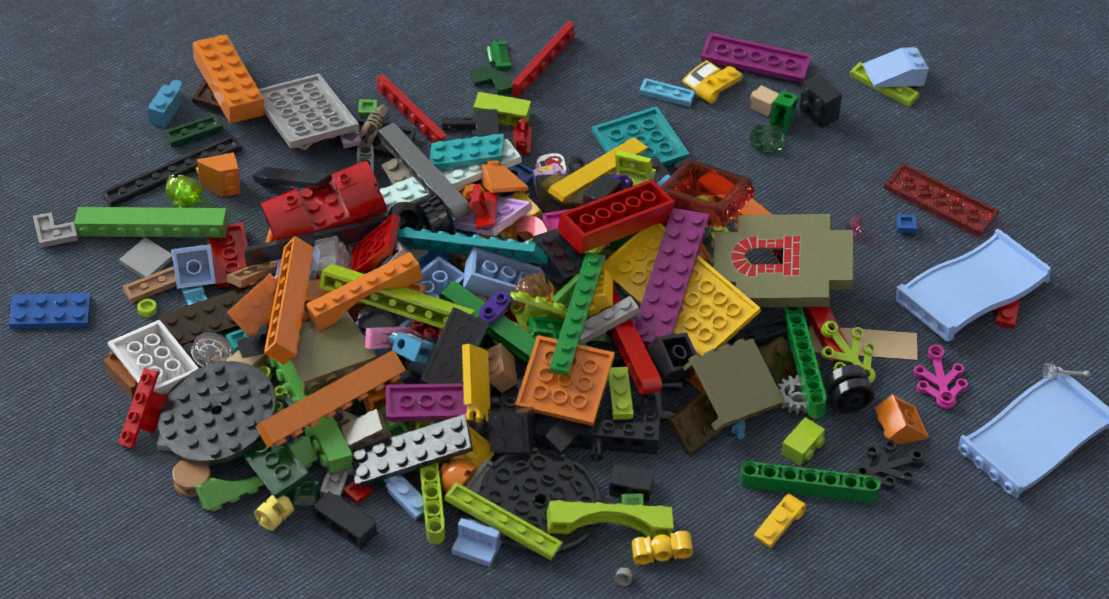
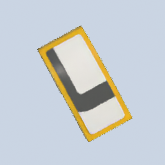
(700, 74)

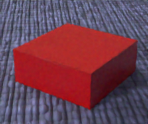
(357, 494)

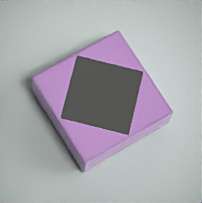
(351, 139)

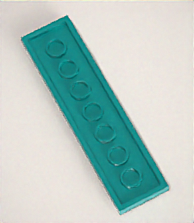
(463, 245)

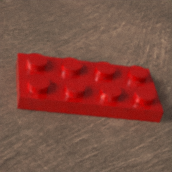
(228, 253)

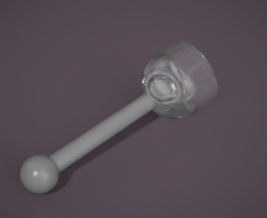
(1051, 371)

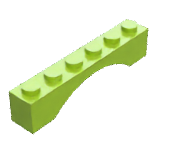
(649, 520)

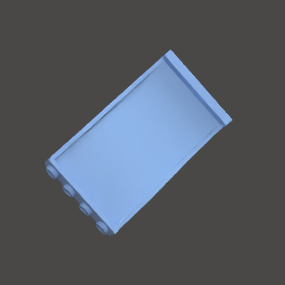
(972, 284)
(1036, 433)

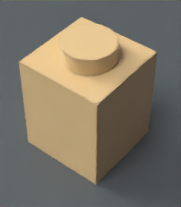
(763, 100)

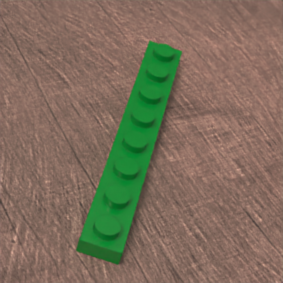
(577, 314)

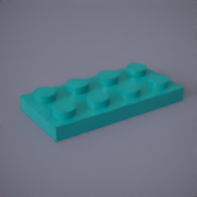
(467, 151)

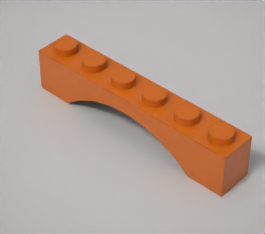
(331, 306)

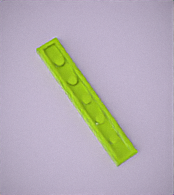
(503, 521)

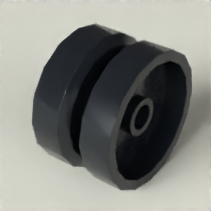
(849, 389)

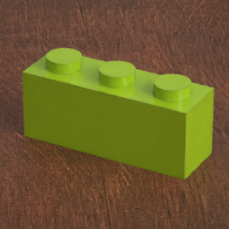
(508, 109)

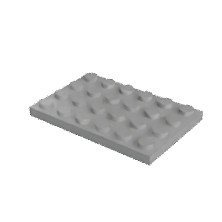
(306, 111)

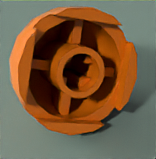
(458, 471)

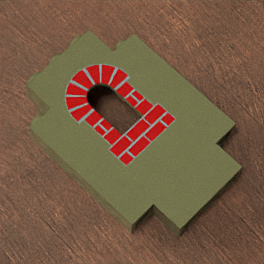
(812, 259)

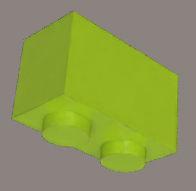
(803, 441)

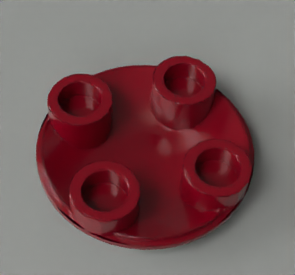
(425, 330)

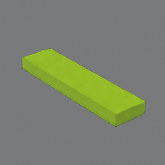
(901, 94)

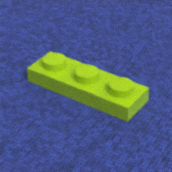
(620, 393)

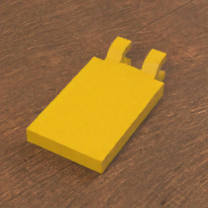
(476, 382)

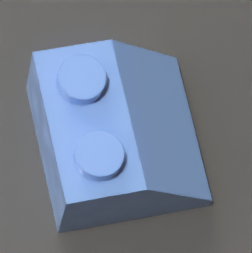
(193, 266)

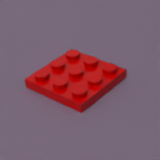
(375, 245)

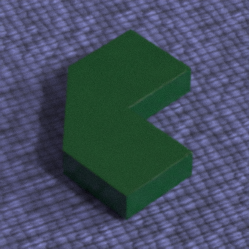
(486, 75)

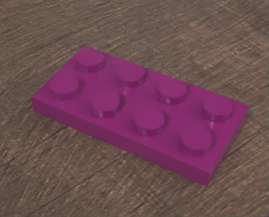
(424, 402)

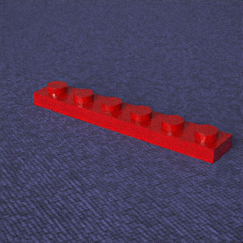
(542, 60)
(409, 109)

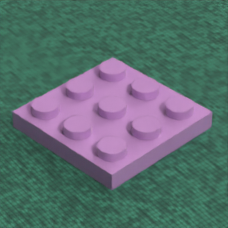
(507, 212)

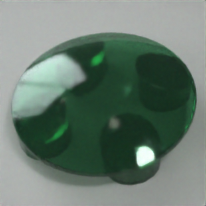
(767, 138)

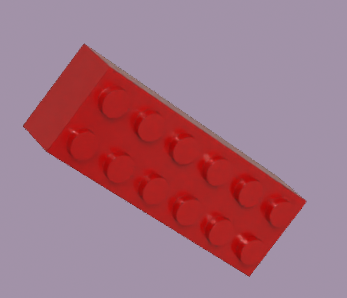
(615, 216)

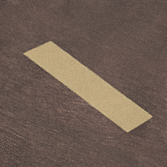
(887, 343)

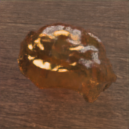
(535, 286)

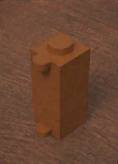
(120, 374)

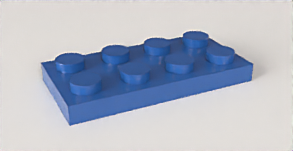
(50, 310)

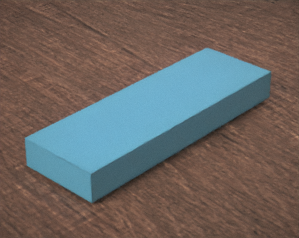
(667, 92)

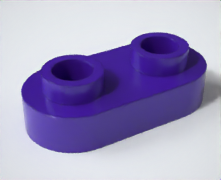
(495, 306)

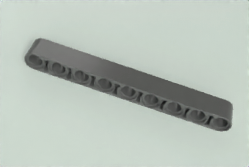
(424, 171)

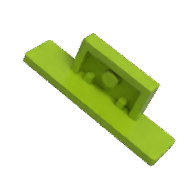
(539, 307)

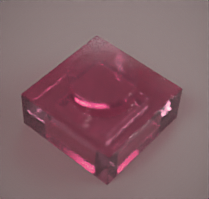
(855, 224)

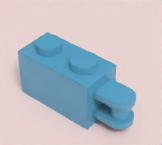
(165, 104)

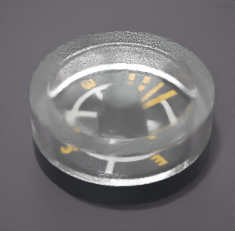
(210, 349)

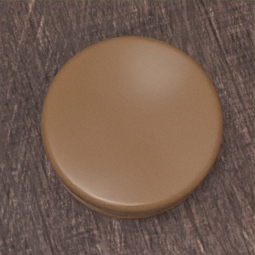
(188, 475)

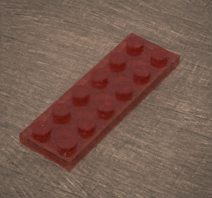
(941, 199)

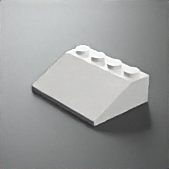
(153, 349)

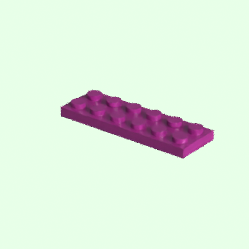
(756, 57)

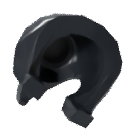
(409, 215)

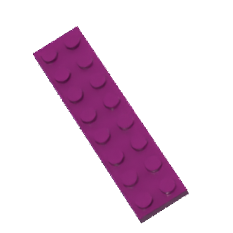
(671, 274)

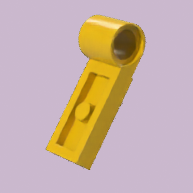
(711, 87)
(779, 520)

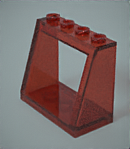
(702, 179)

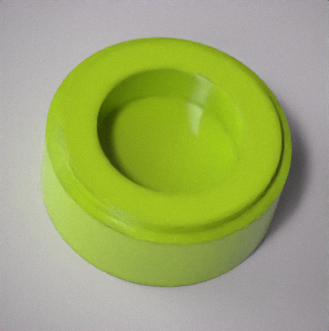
(147, 308)

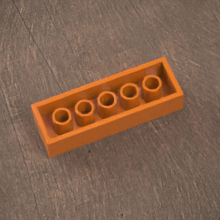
(228, 79)

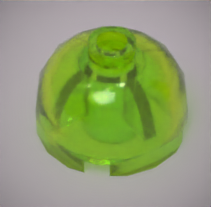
(183, 191)

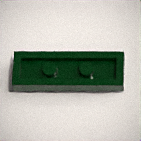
(192, 130)

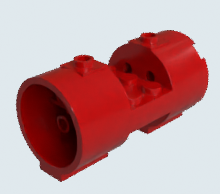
(343, 201)

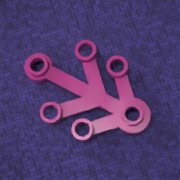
(944, 397)

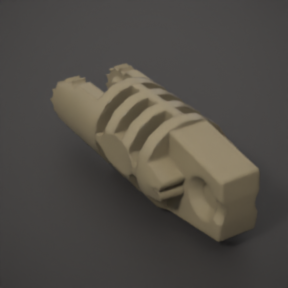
(374, 123)

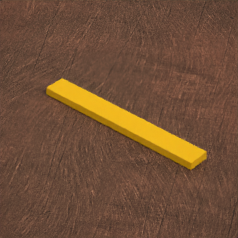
(593, 171)

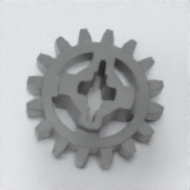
(794, 399)

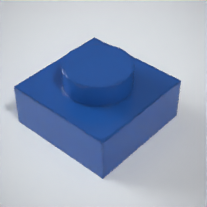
(906, 223)

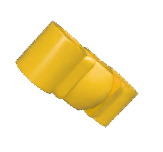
(662, 547)

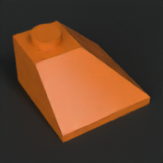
(500, 179)

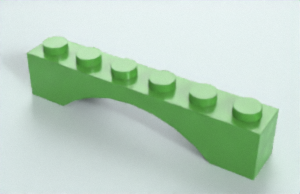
(215, 492)

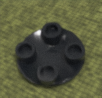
(376, 318)

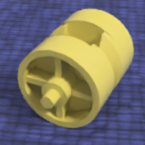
(273, 512)

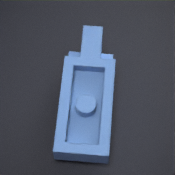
(406, 495)

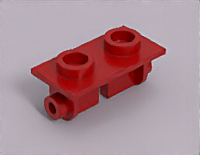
(522, 137)

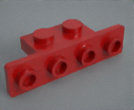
(484, 207)
(143, 410)

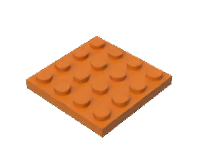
(565, 397)

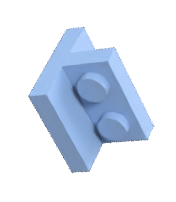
(476, 542)

